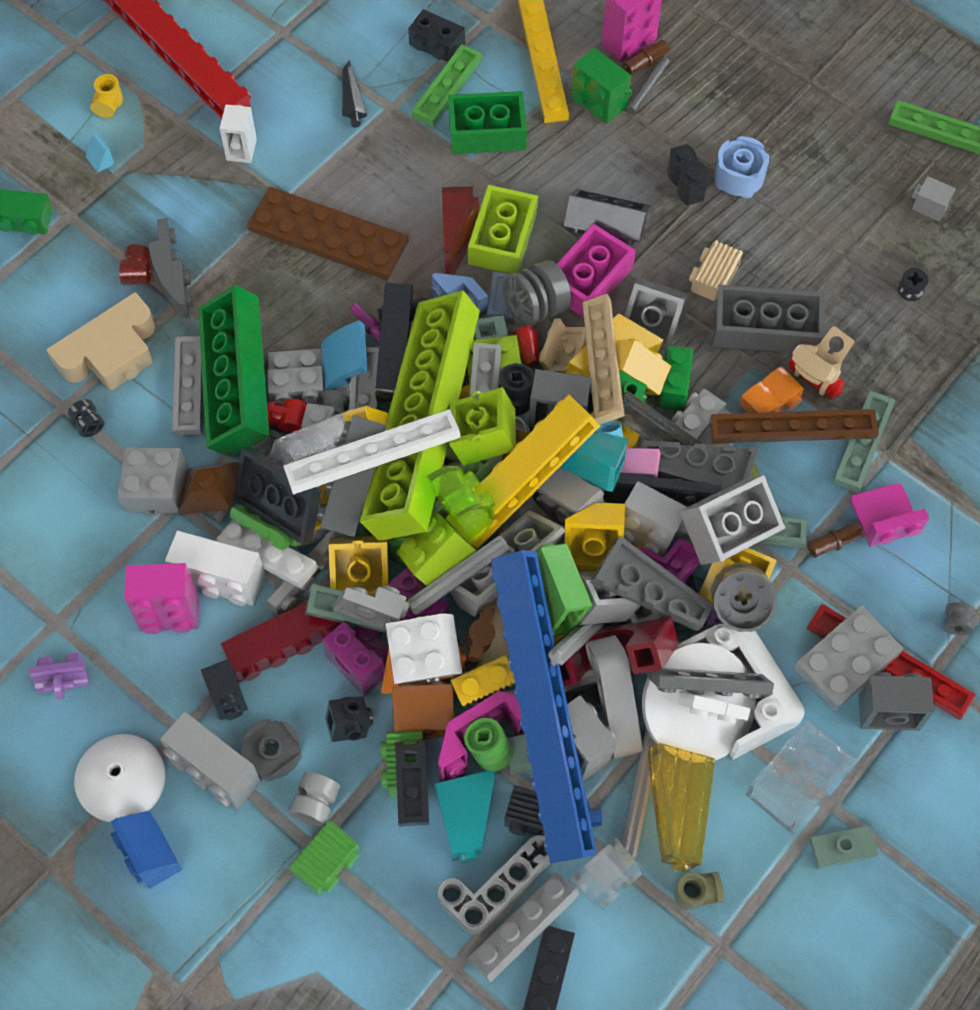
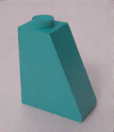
(599, 460)
(465, 813)

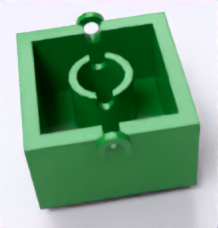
(600, 85)

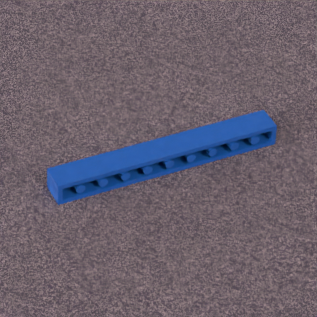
(543, 707)

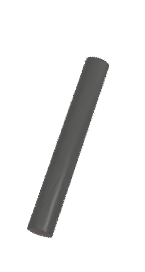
(647, 85)

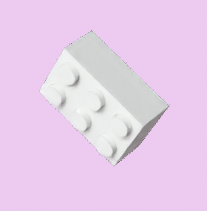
(219, 568)

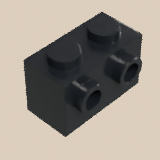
(436, 35)

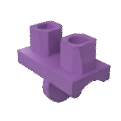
(59, 676)

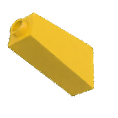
(623, 330)

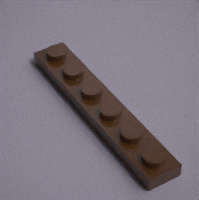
(793, 426)

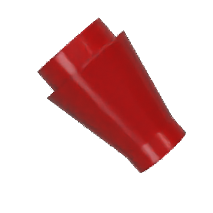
(528, 345)

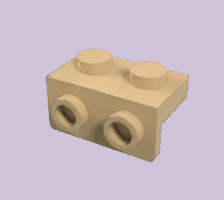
(561, 346)

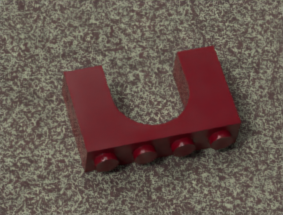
(646, 644)

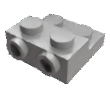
(295, 375)
(697, 416)
(380, 608)

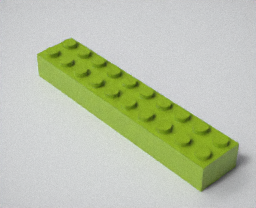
(429, 379)

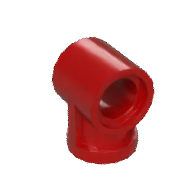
(286, 416)

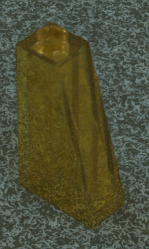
(681, 803)

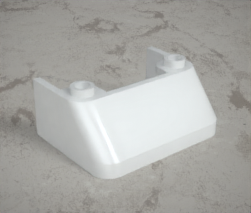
(774, 712)

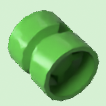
(489, 744)

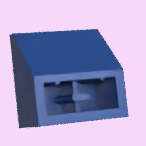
(146, 846)

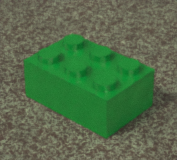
(487, 122)

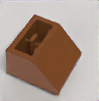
(423, 708)

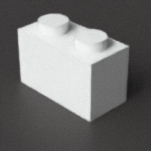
(238, 133)

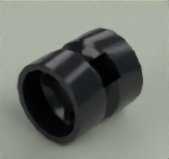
(518, 384)

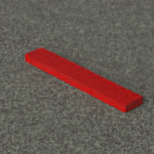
(946, 693)

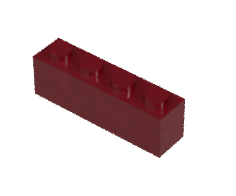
(275, 642)

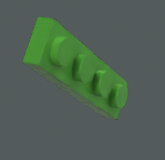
(448, 82)
(936, 126)

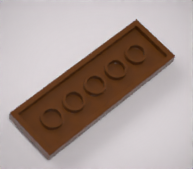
(328, 233)

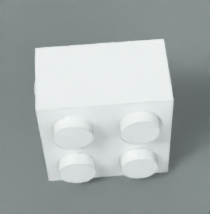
(423, 648)

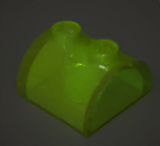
(462, 501)

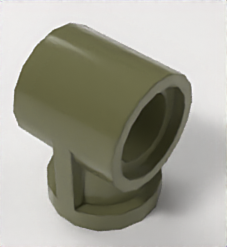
(708, 886)

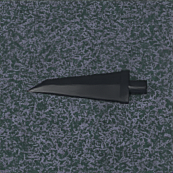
(351, 99)

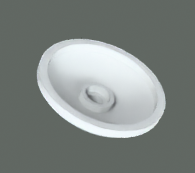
(132, 790)

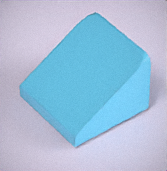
(99, 153)

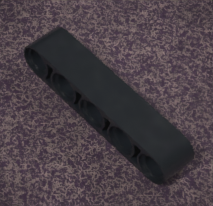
(393, 337)

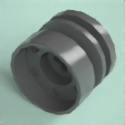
(536, 293)
(758, 604)

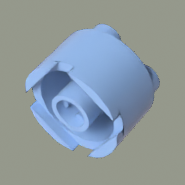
(741, 167)

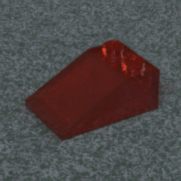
(459, 219)

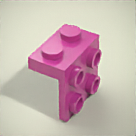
(887, 515)

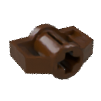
(480, 635)

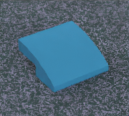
(343, 355)

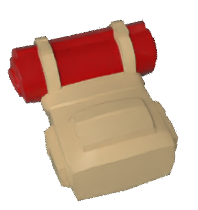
(819, 366)

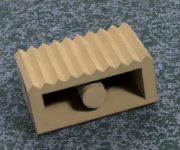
(717, 267)

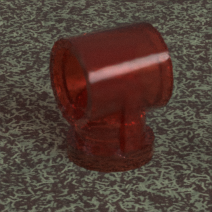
(137, 267)

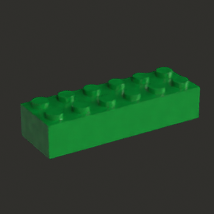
(233, 371)

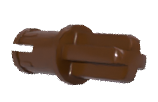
(646, 57)
(834, 540)

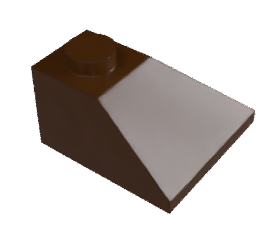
(209, 488)

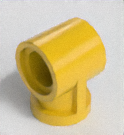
(106, 96)

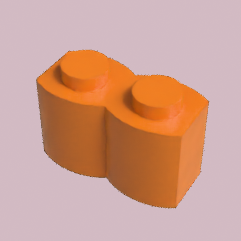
(773, 393)

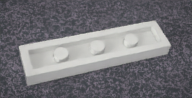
(283, 563)

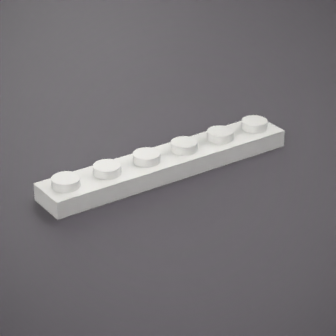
(371, 451)

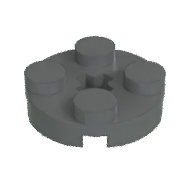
(272, 732)

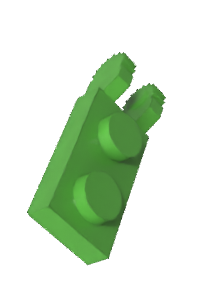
(265, 530)

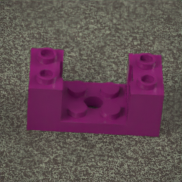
(360, 652)

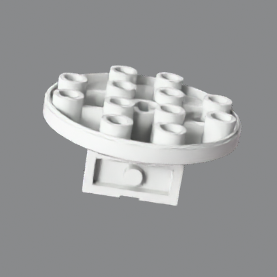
(695, 722)

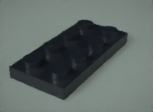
(267, 493)

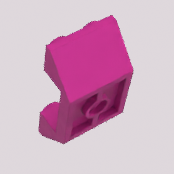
(453, 755)

